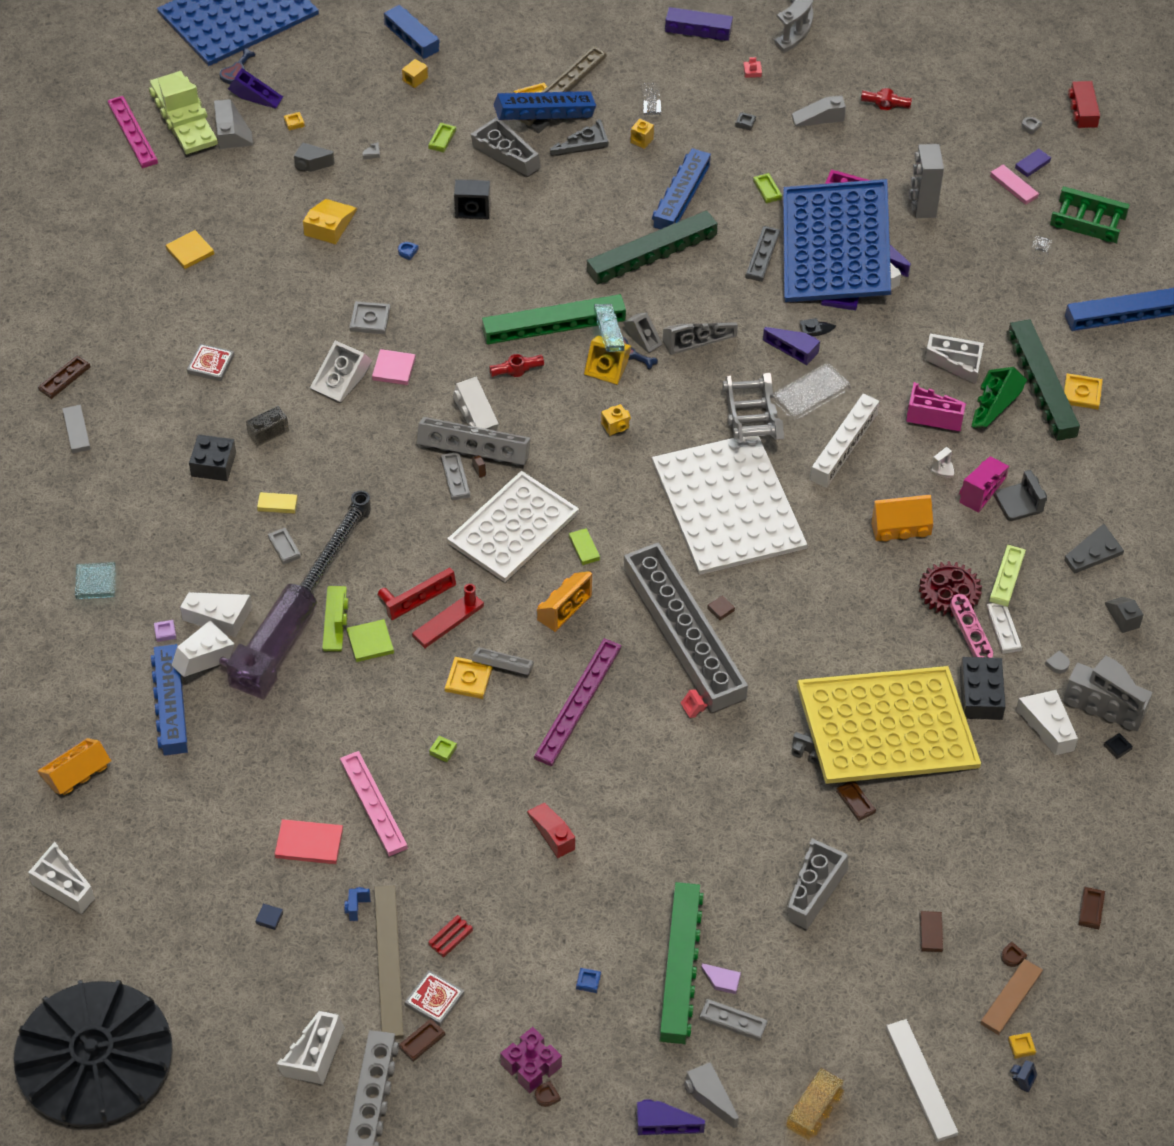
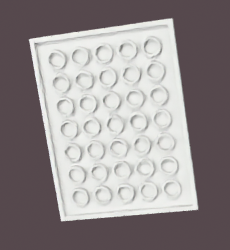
(728, 503)

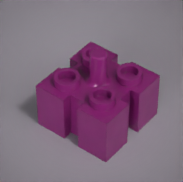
(531, 1060)

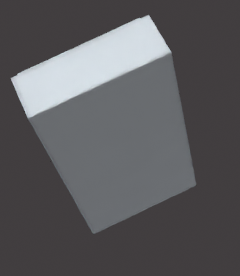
(284, 546)

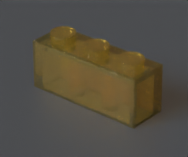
(815, 1104)

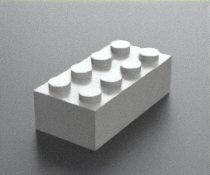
(926, 181)
(1095, 701)

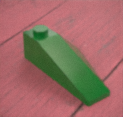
(999, 390)

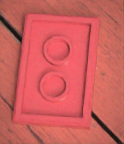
(309, 841)

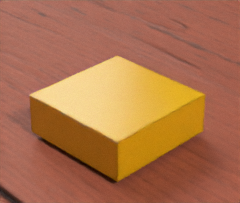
(294, 121)
(1022, 1045)

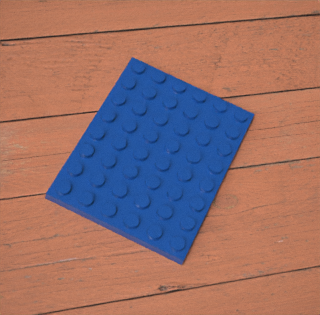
(228, 26)
(836, 241)

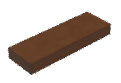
(64, 377)

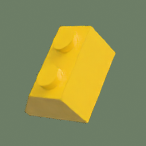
(606, 364)

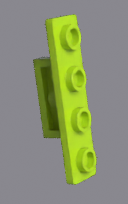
(335, 618)

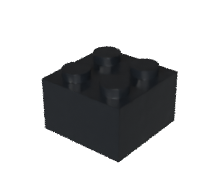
(472, 199)
(212, 457)

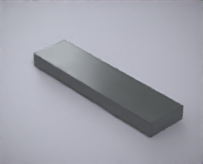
(762, 253)

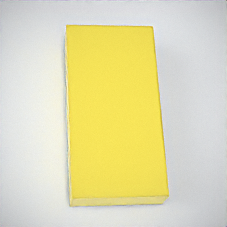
(277, 502)

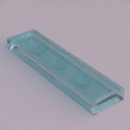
(609, 327)

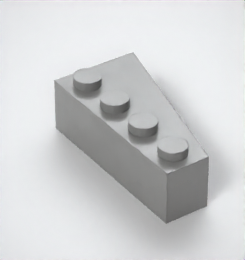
(506, 147)
(816, 882)

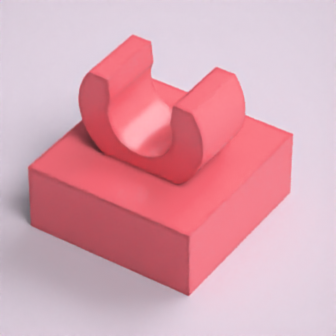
(752, 68)
(693, 703)

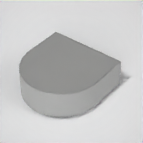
(1031, 124)
(1058, 663)

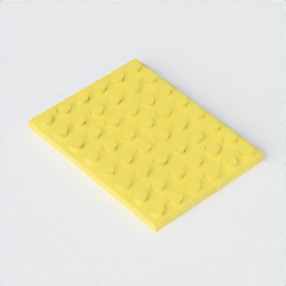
(887, 724)

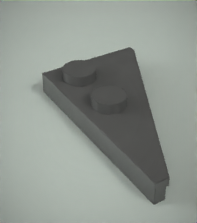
(583, 140)

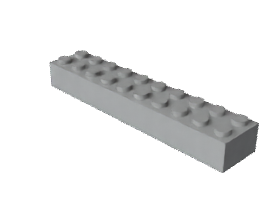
(685, 627)

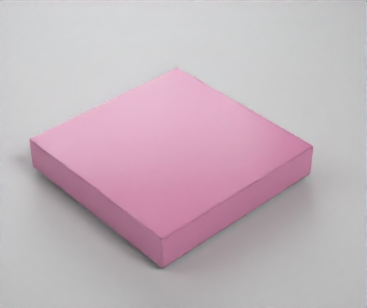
(393, 367)

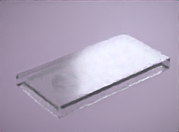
(811, 391)

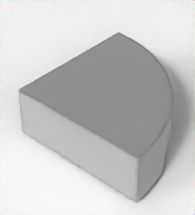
(371, 152)

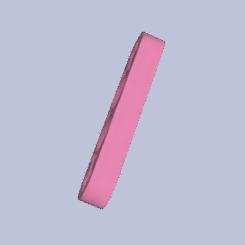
(967, 630)

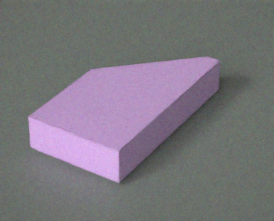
(721, 978)

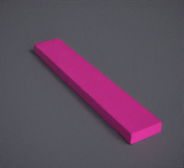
(132, 132)

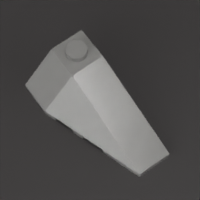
(231, 127)
(691, 336)

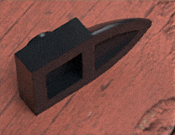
(815, 328)

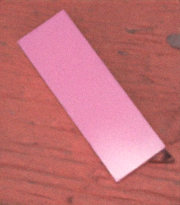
(1014, 184)

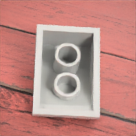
(340, 371)

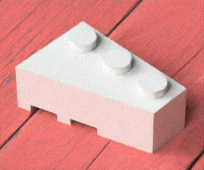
(955, 355)
(474, 404)
(223, 610)
(202, 650)
(1049, 719)
(61, 880)
(314, 1050)

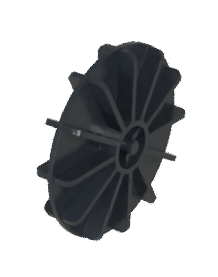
(93, 1053)

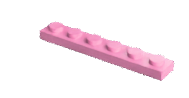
(373, 803)

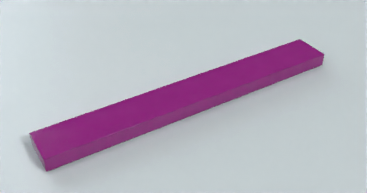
(577, 702)

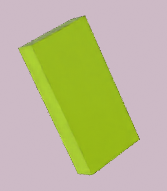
(442, 137)
(767, 188)
(584, 546)

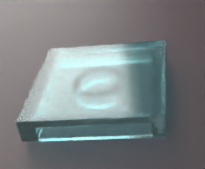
(95, 580)

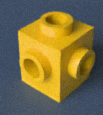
(615, 419)

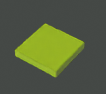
(370, 640)

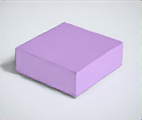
(165, 630)

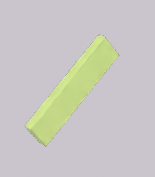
(1007, 575)

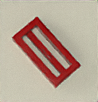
(461, 924)

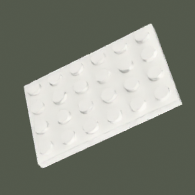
(513, 526)

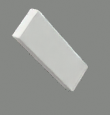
(1004, 628)

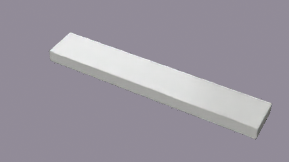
(921, 1080)

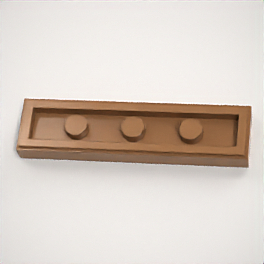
(1011, 997)

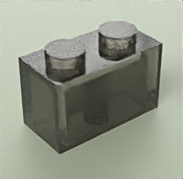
(267, 426)

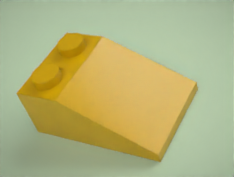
(328, 220)

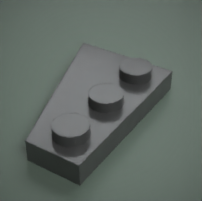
(1095, 549)

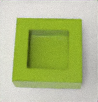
(442, 748)

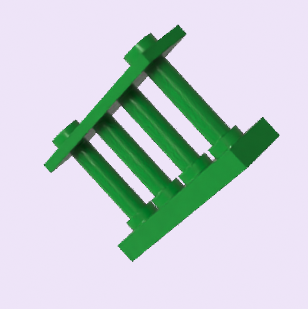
(1094, 203)

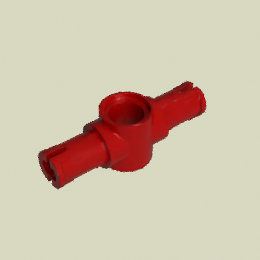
(886, 99)
(516, 365)

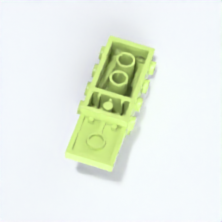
(183, 111)

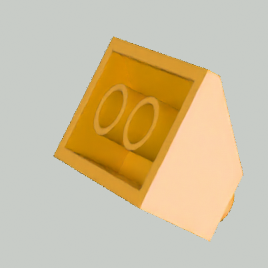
(902, 518)
(565, 600)
(75, 766)

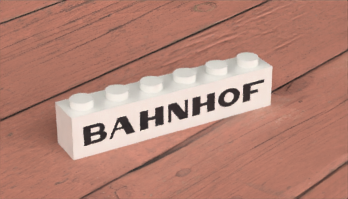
(844, 440)

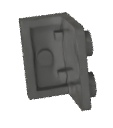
(1022, 498)

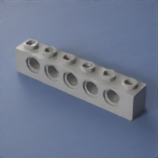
(519, 444)
(377, 1044)

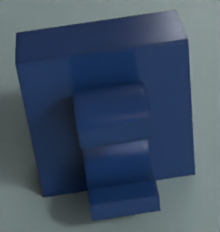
(1024, 1075)

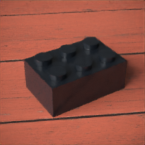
(982, 688)

